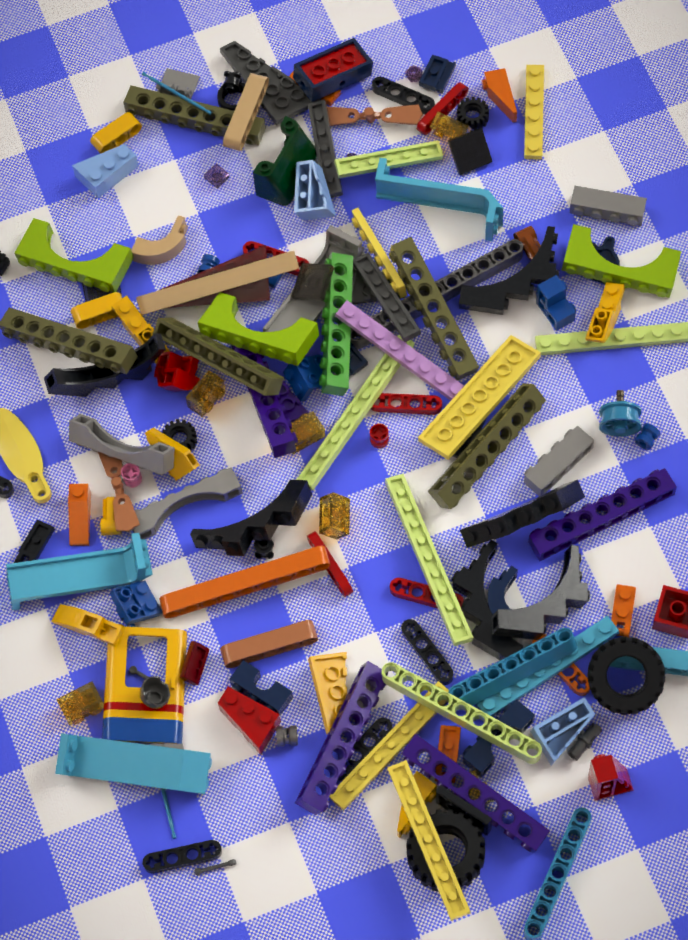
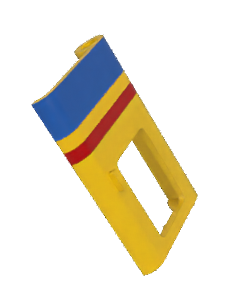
(124, 712)

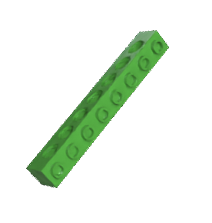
(338, 383)

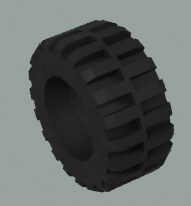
(645, 695)
(460, 827)

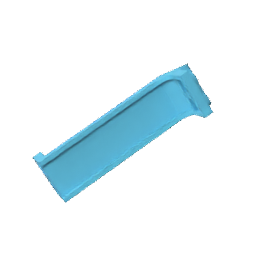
(440, 196)
(78, 572)
(133, 763)

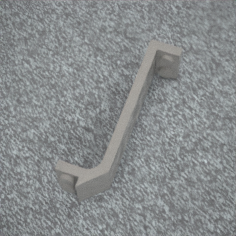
(291, 309)

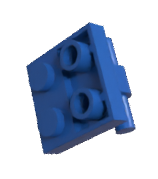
(135, 603)

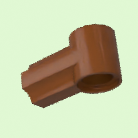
(529, 240)

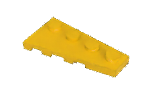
(329, 681)

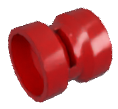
(379, 431)

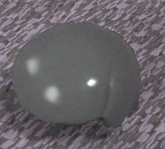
(154, 692)

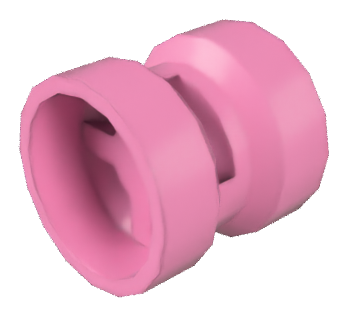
(128, 472)

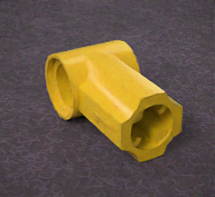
(108, 521)

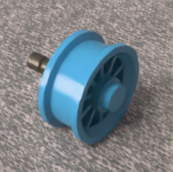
(620, 417)

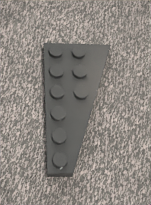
(282, 95)

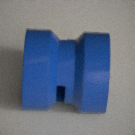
(208, 261)
(647, 436)

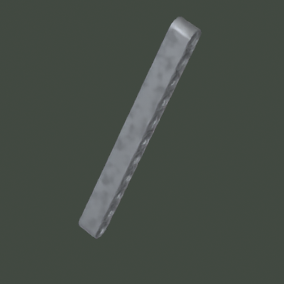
(457, 278)

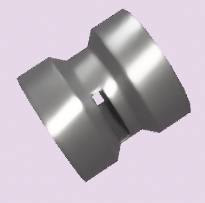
(281, 735)

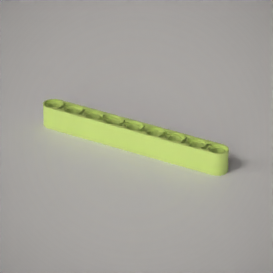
(466, 721)

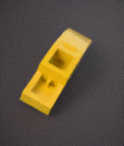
(606, 314)
(134, 321)
(88, 624)

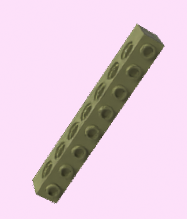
(171, 104)
(408, 249)
(68, 341)
(219, 356)
(527, 396)

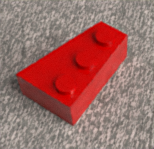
(249, 717)
(608, 777)

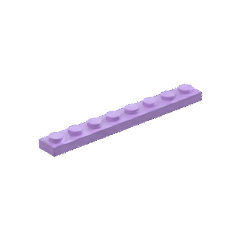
(399, 350)

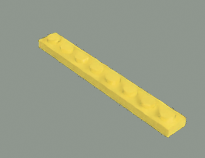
(384, 753)
(428, 840)

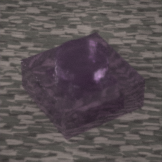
(216, 176)

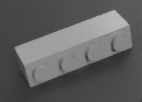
(608, 205)
(558, 461)

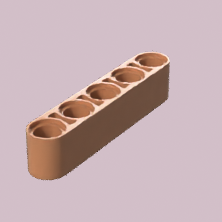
(269, 643)

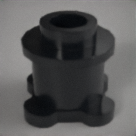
(232, 82)
(264, 552)

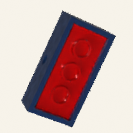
(332, 69)

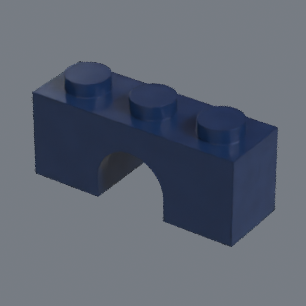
(245, 681)

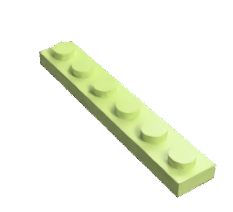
(395, 158)

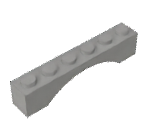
(90, 434)
(217, 487)

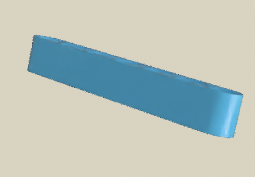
(515, 667)
(561, 865)

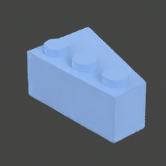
(105, 169)
(312, 192)
(562, 728)

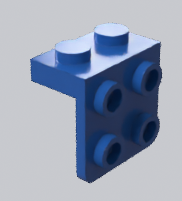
(305, 376)

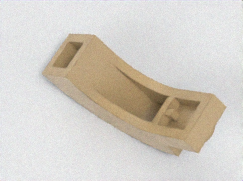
(162, 250)

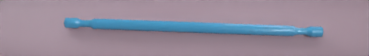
(176, 93)
(168, 813)

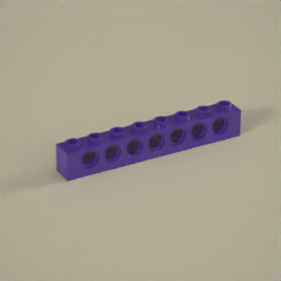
(271, 414)
(658, 478)
(308, 798)
(538, 831)

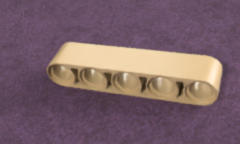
(245, 112)

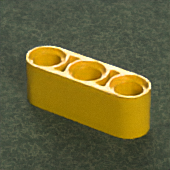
(116, 133)
(95, 311)

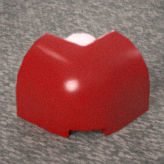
(176, 372)

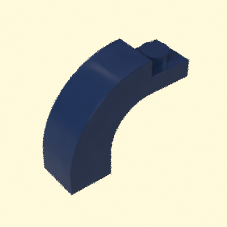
(498, 589)

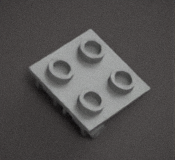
(180, 82)

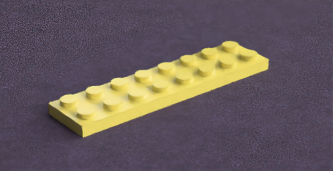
(479, 397)

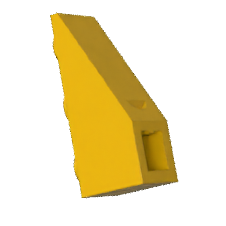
(183, 457)
(428, 793)

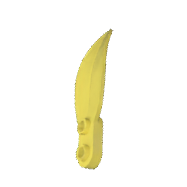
(22, 455)

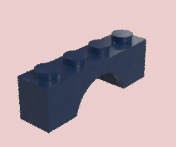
(479, 756)

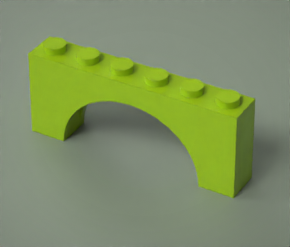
(102, 272)
(653, 278)
(284, 345)

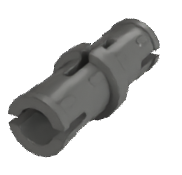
(584, 741)

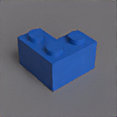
(553, 302)

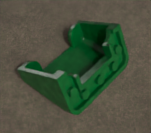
(277, 179)

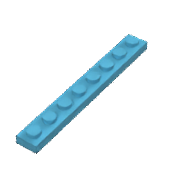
(586, 643)

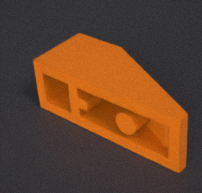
(499, 91)
(79, 514)

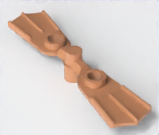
(402, 115)
(124, 513)

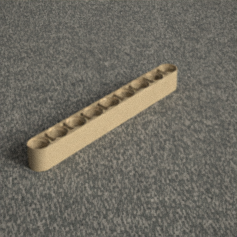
(217, 282)

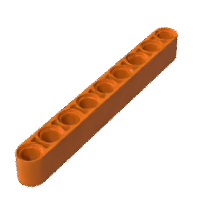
(244, 582)

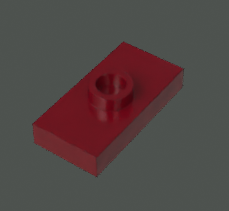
(194, 663)

